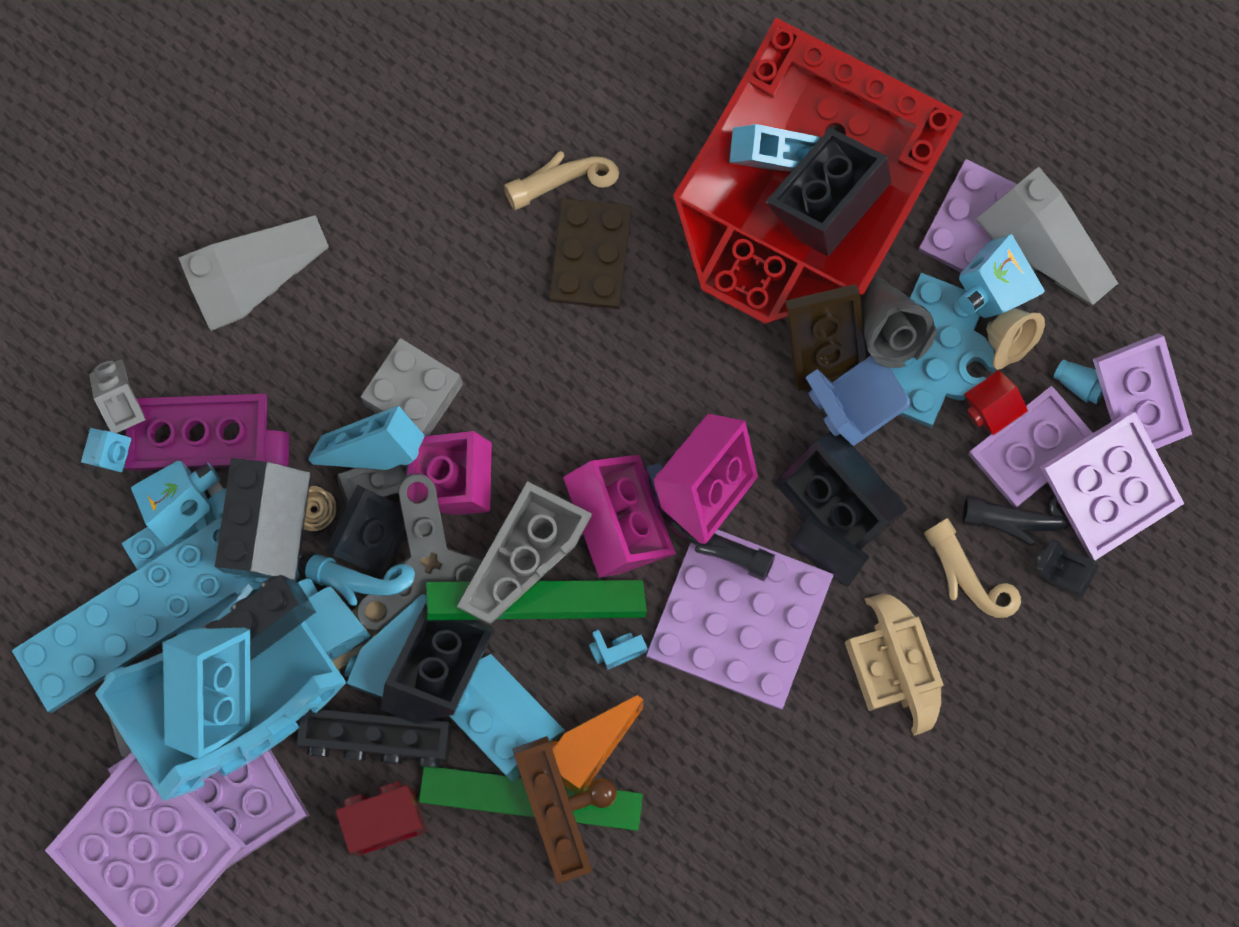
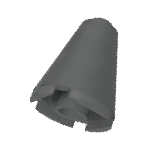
(894, 325)

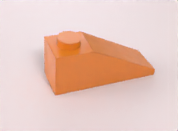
(588, 746)

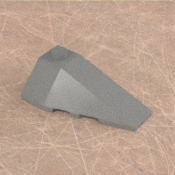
(1050, 237)
(245, 270)
(527, 546)

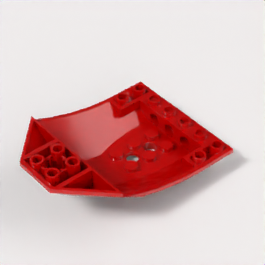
(805, 88)

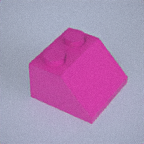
(459, 470)

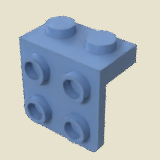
(859, 399)

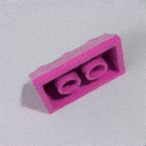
(707, 476)
(625, 518)

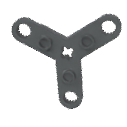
(424, 537)

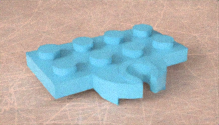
(944, 365)

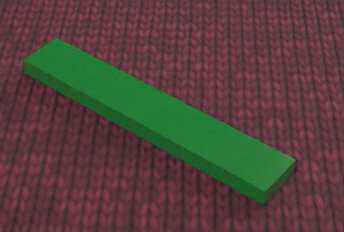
(548, 600)
(500, 795)

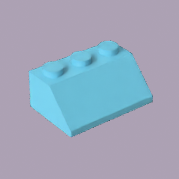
(206, 689)
(502, 715)

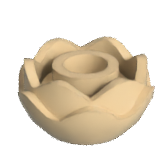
(325, 509)

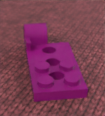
(215, 414)

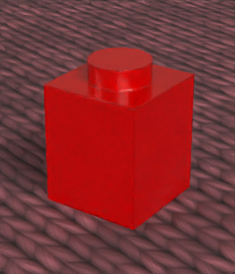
(995, 403)

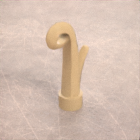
(553, 175)
(960, 571)

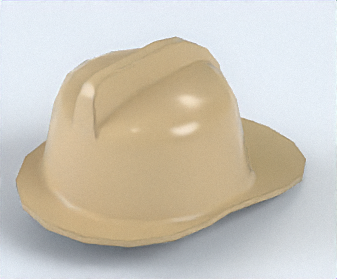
(1014, 335)

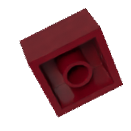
(380, 820)

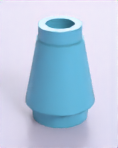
(1079, 380)

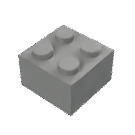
(414, 383)

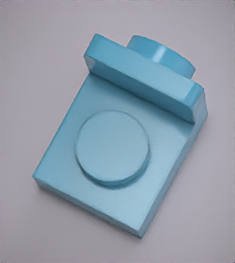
(106, 450)
(623, 649)

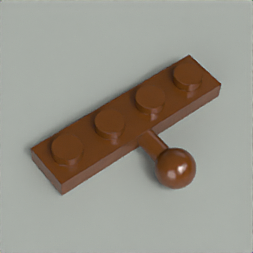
(555, 809)

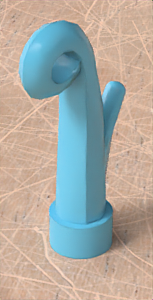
(327, 572)

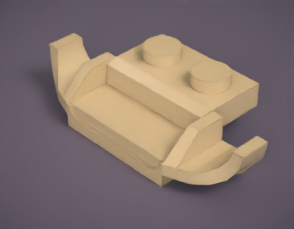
(897, 663)

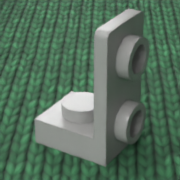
(115, 396)

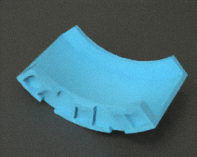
(283, 687)

